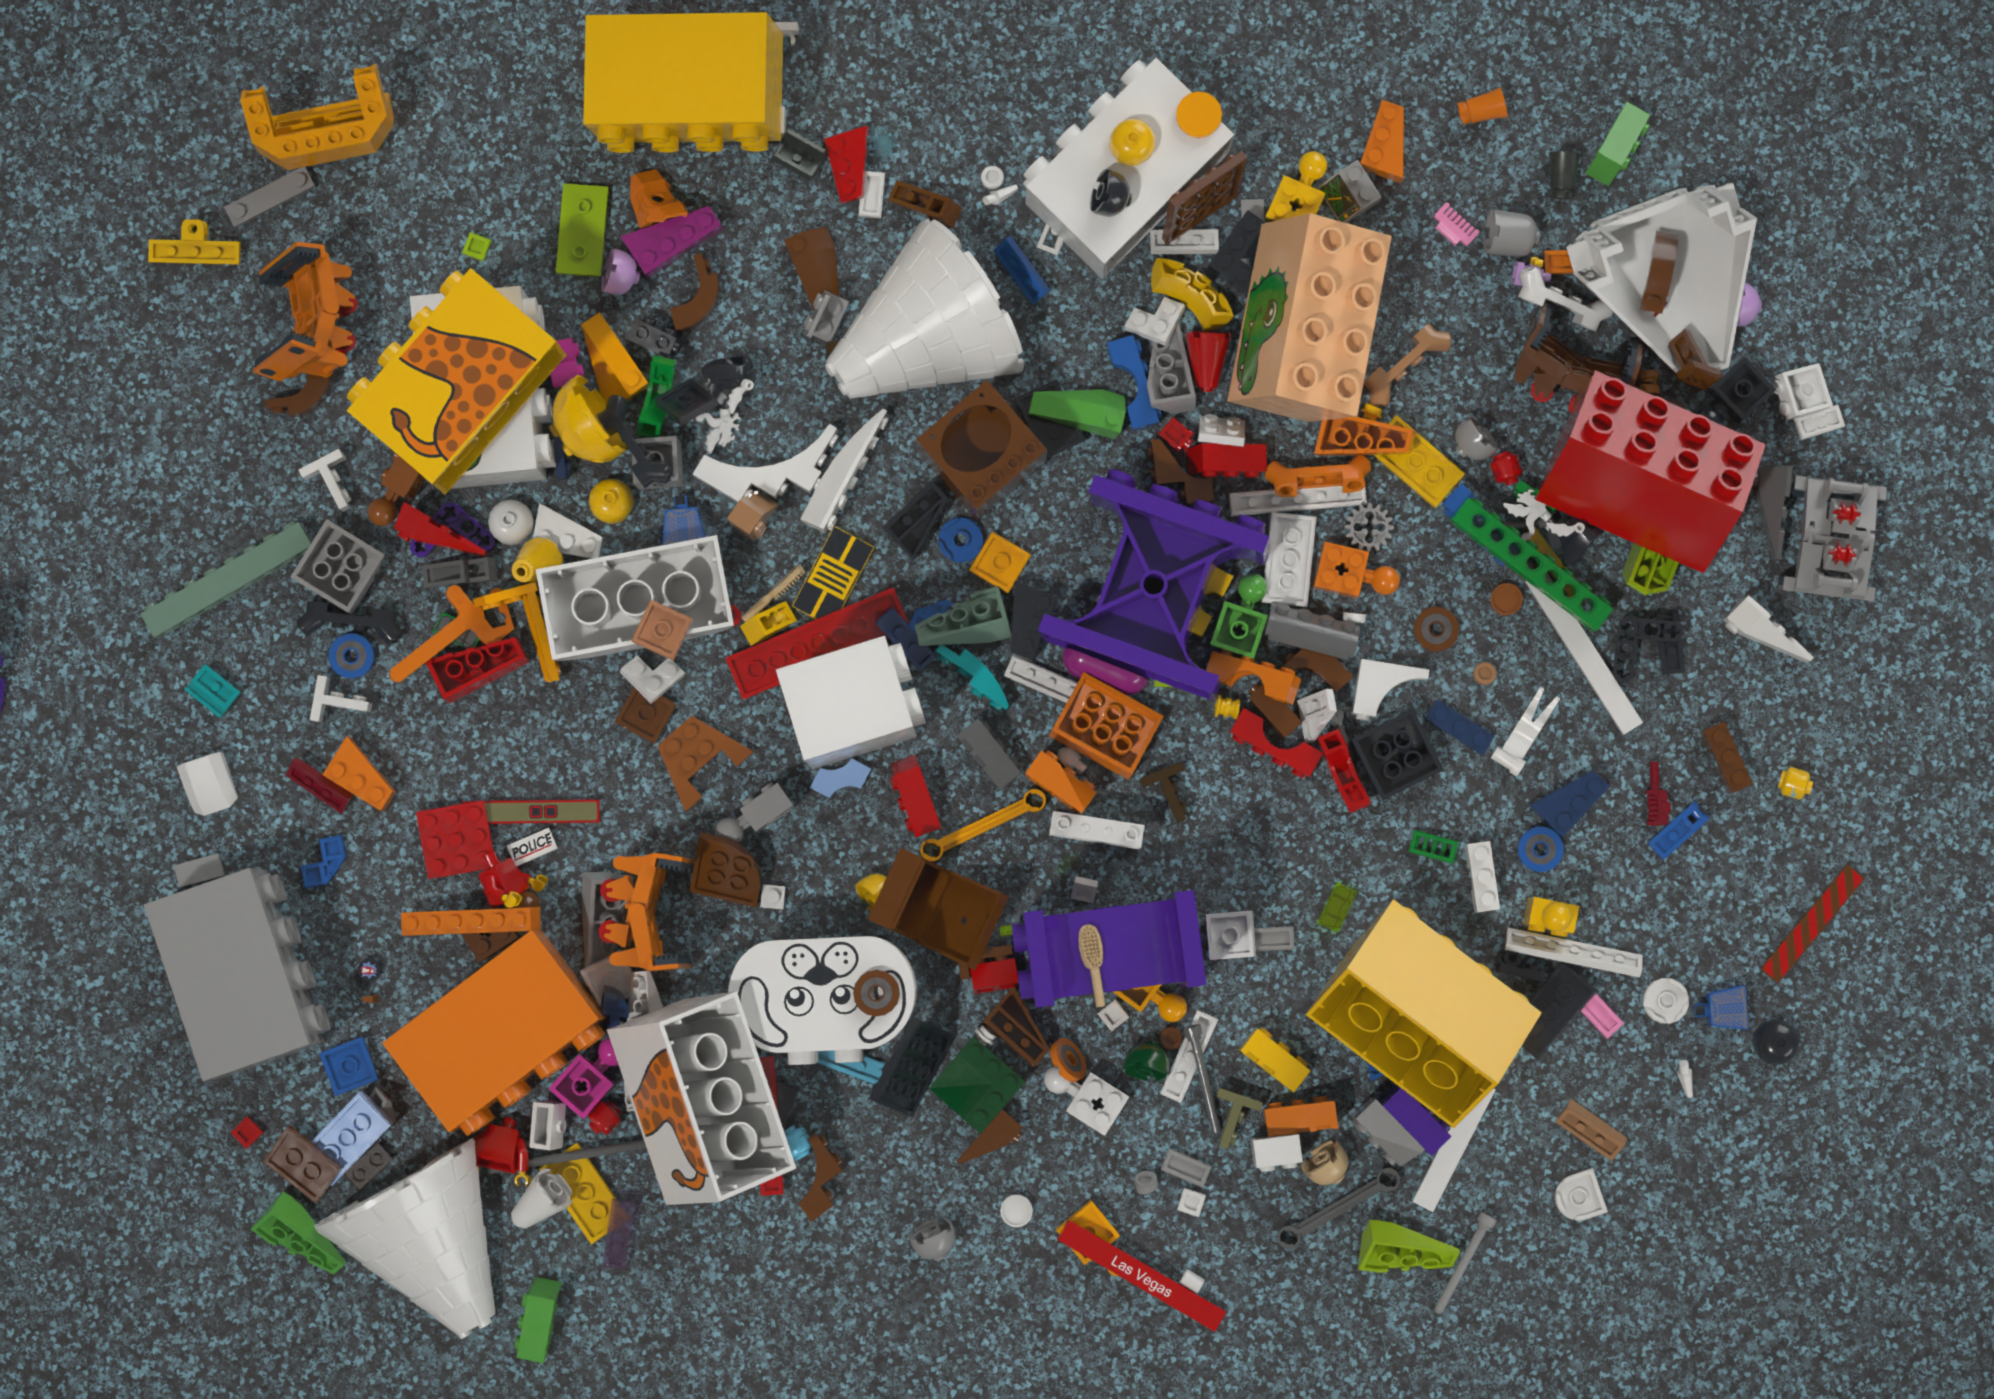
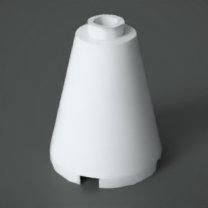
(542, 1198)

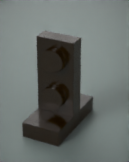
(1169, 789)

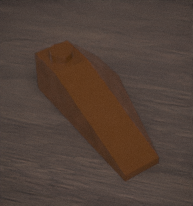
(814, 261)

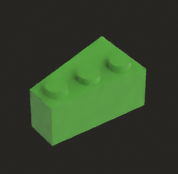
(1618, 144)
(537, 1320)

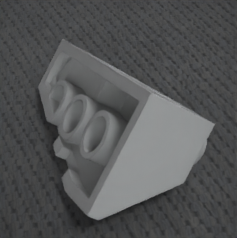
(1169, 376)
(595, 912)

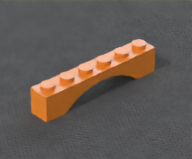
(470, 921)

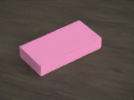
(1602, 1016)

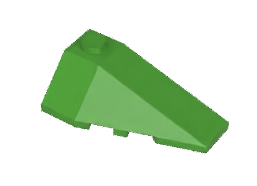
(1087, 410)

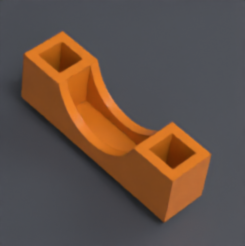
(1277, 684)

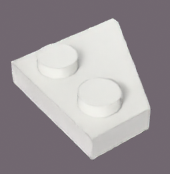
(1316, 713)

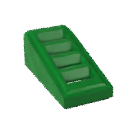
(1453, 852)

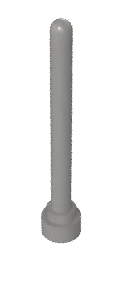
(1484, 1224)

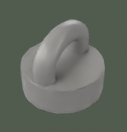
(1146, 1182)

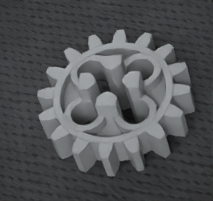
(1359, 536)

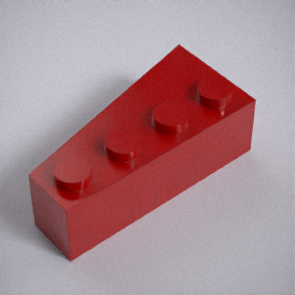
(475, 667)

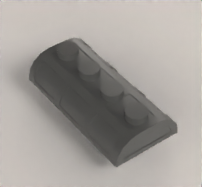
(1312, 631)

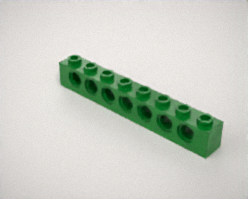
(1600, 606)

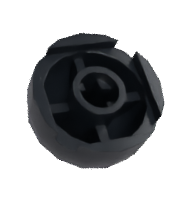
(1112, 194)
(1775, 1042)

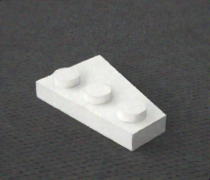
(567, 535)

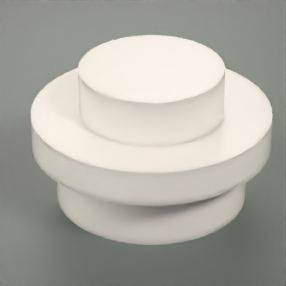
(985, 1035)

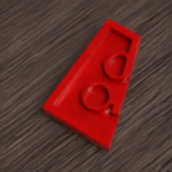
(847, 159)

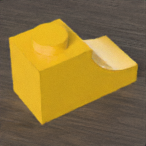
(768, 623)

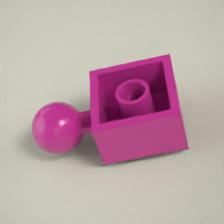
(583, 1070)

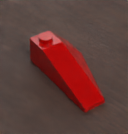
(423, 529)

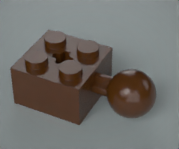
(484, 946)

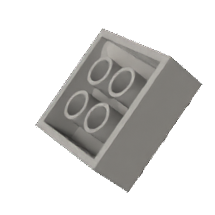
(338, 567)
(1385, 1132)

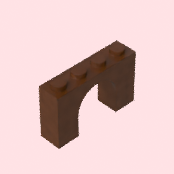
(1277, 712)

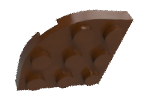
(725, 871)

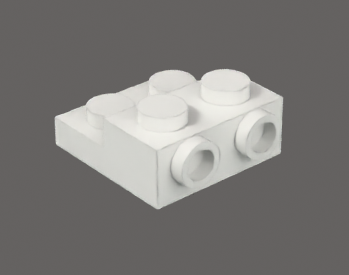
(1801, 391)

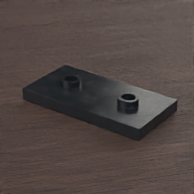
(1560, 1001)

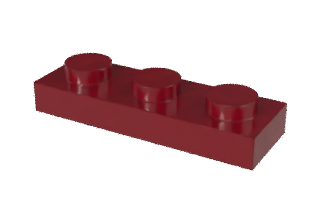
(319, 785)

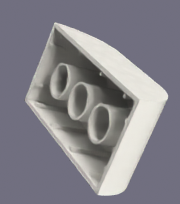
(599, 601)

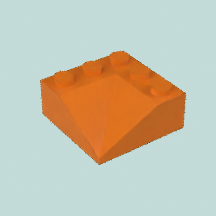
(1060, 782)

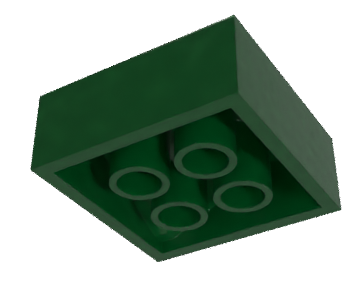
(977, 1084)

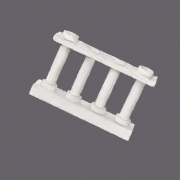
(1096, 830)

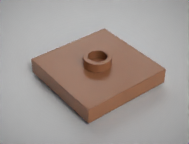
(662, 630)

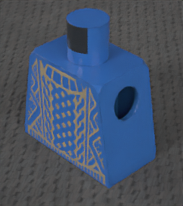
(682, 522)
(1725, 1008)

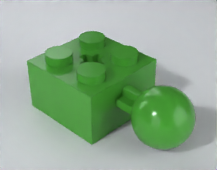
(1251, 589)

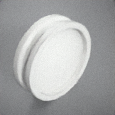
(1016, 1210)

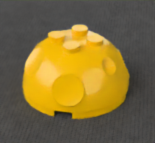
(578, 426)

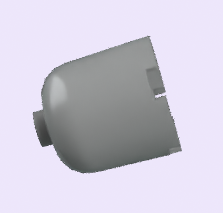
(1510, 234)

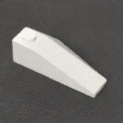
(1753, 622)

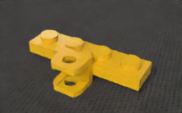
(194, 247)

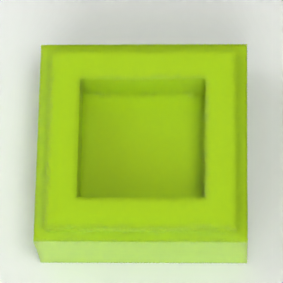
(476, 247)

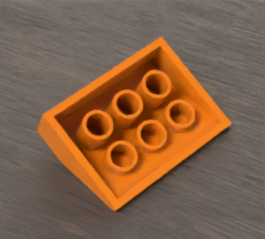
(1106, 726)

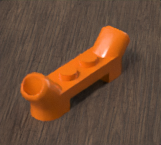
(1349, 476)

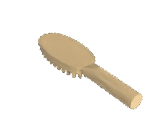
(774, 592)
(1092, 956)

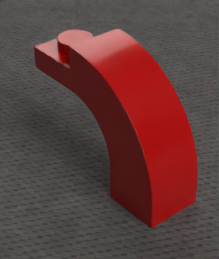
(1342, 771)

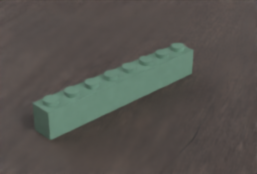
(227, 580)

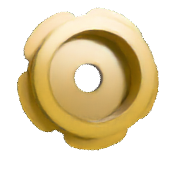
(1371, 412)

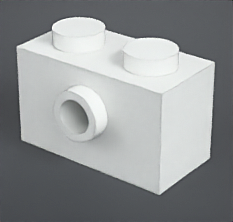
(547, 1125)

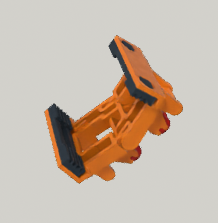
(316, 304)
(641, 911)

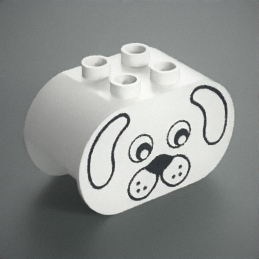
(803, 996)

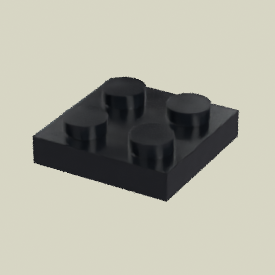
(685, 401)

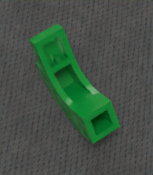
(660, 381)

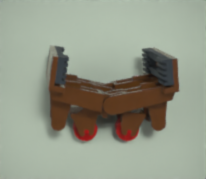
(1559, 364)

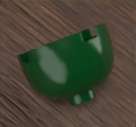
(1147, 1061)

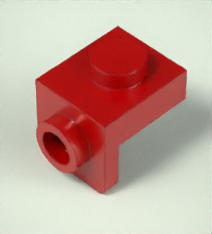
(1176, 435)

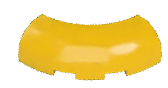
(1192, 290)

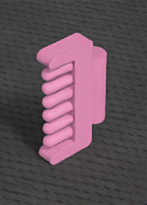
(1452, 231)

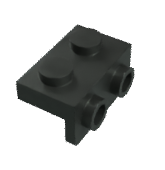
(799, 154)

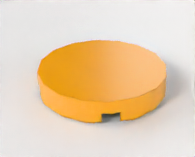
(1198, 114)

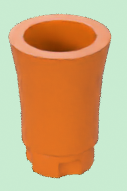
(1483, 107)

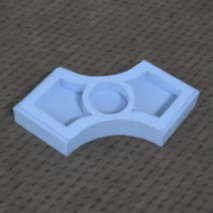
(851, 775)

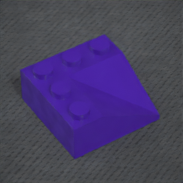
(1416, 1119)

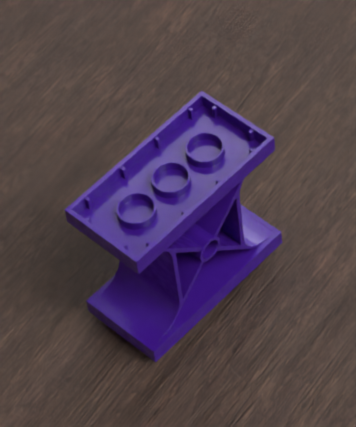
(1163, 547)
(1140, 949)

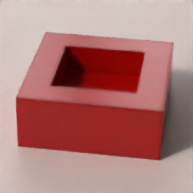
(247, 1132)

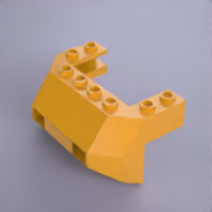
(323, 131)

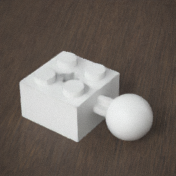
(1081, 1105)

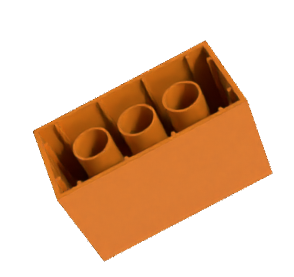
(497, 1033)

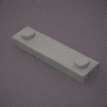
(269, 197)

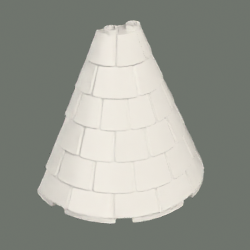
(927, 323)
(426, 1239)

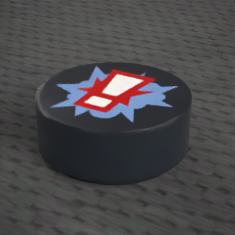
(369, 970)

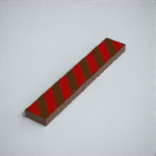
(1812, 923)

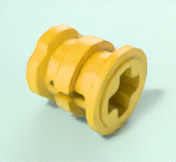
(1226, 707)

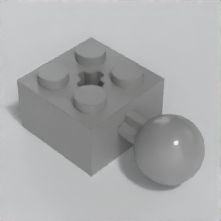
(757, 812)

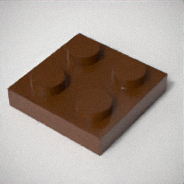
(643, 717)

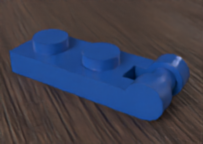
(1677, 831)

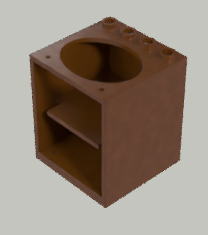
(982, 451)

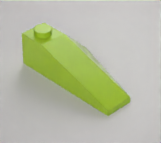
(1394, 1246)

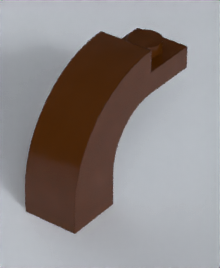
(1660, 272)
(702, 305)
(306, 400)

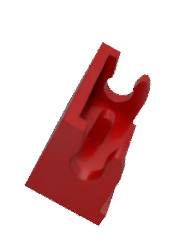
(994, 976)

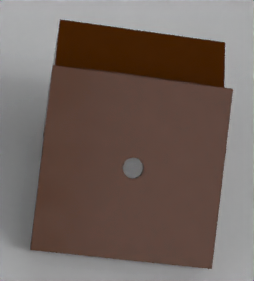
(930, 905)

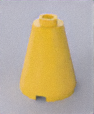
(535, 555)

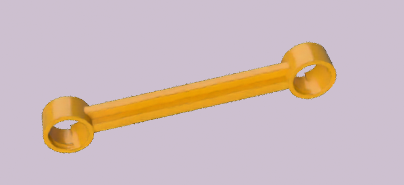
(983, 825)

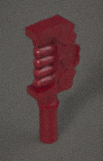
(1657, 799)

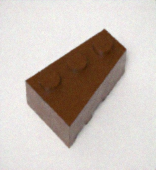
(1017, 1029)

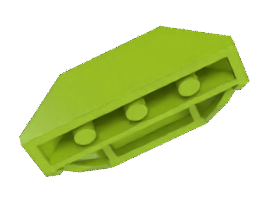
(1648, 570)

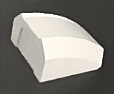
(208, 783)

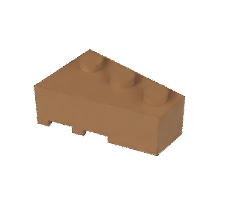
(752, 514)

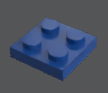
(349, 1066)

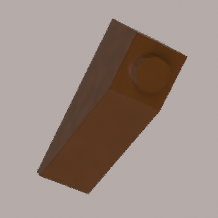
(925, 203)
(996, 1135)

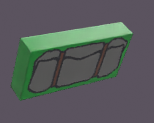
(467, 639)

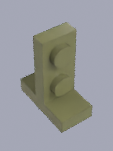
(1235, 1114)

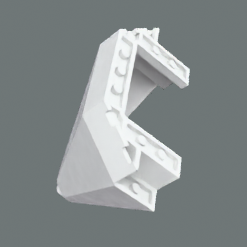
(1706, 273)

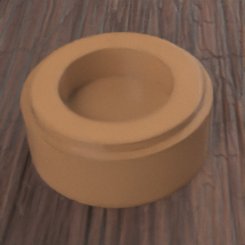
(1484, 673)

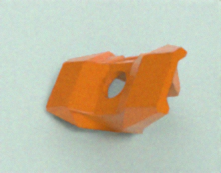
(643, 188)

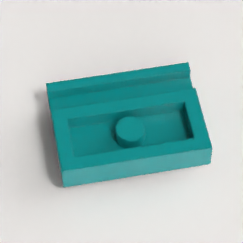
(212, 691)

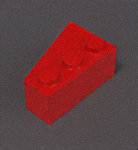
(1226, 460)
(914, 796)

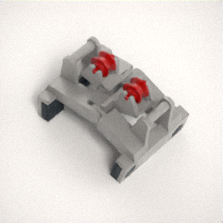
(1846, 554)

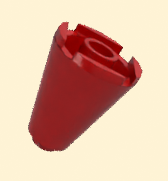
(1207, 357)

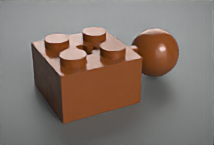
(400, 481)

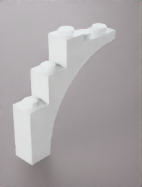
(800, 470)

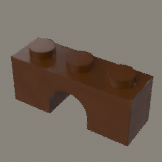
(1730, 764)

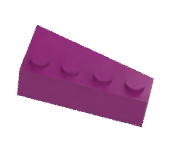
(669, 240)

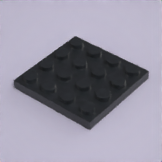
(911, 1066)

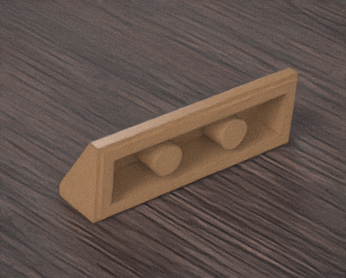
(1591, 1130)

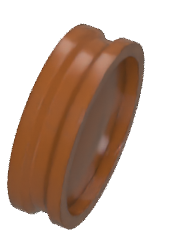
(1506, 599)

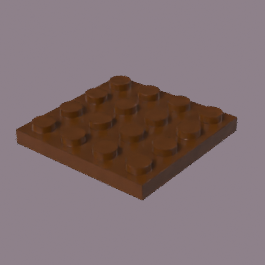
(1204, 197)

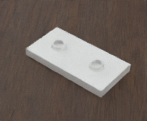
(1289, 559)

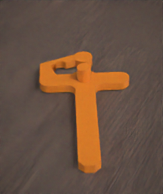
(468, 619)

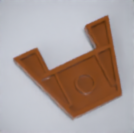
(690, 750)

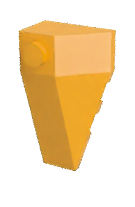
(611, 363)

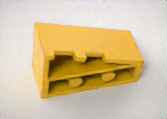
(1275, 1058)

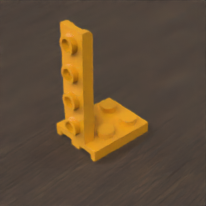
(537, 624)

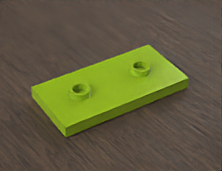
(582, 230)

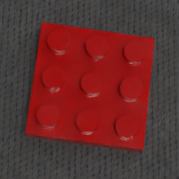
(454, 838)

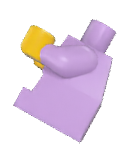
(1533, 262)

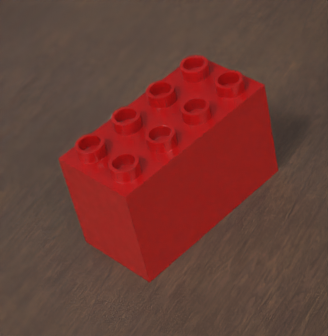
(1650, 472)

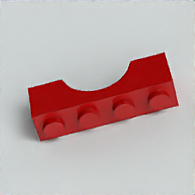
(1300, 759)

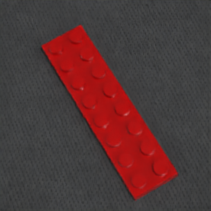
(756, 666)

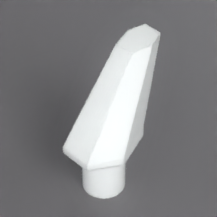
(999, 195)
(1685, 1076)

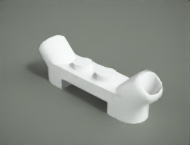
(1535, 292)

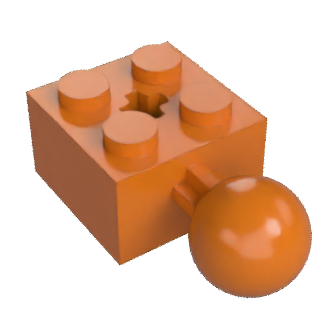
(1384, 579)

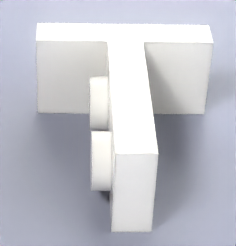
(330, 476)
(335, 699)

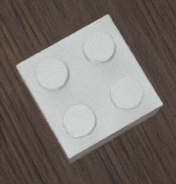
(1275, 1151)

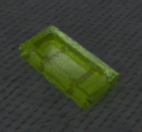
(1336, 907)

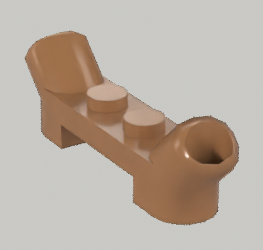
(1426, 340)

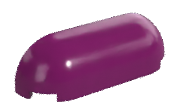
(1113, 676)

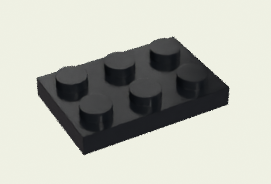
(1052, 435)

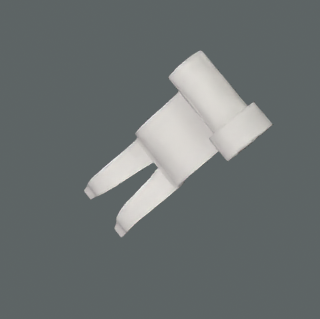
(1523, 735)

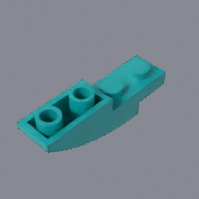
(983, 681)

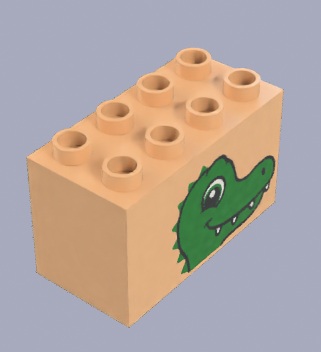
(1309, 318)

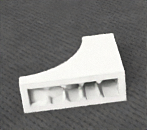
(1375, 681)

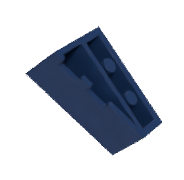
(1569, 803)

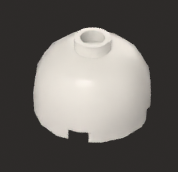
(511, 522)

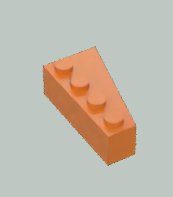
(1362, 437)

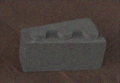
(989, 753)

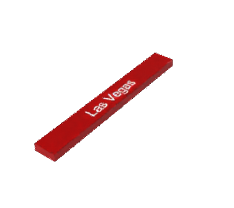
(1141, 1275)

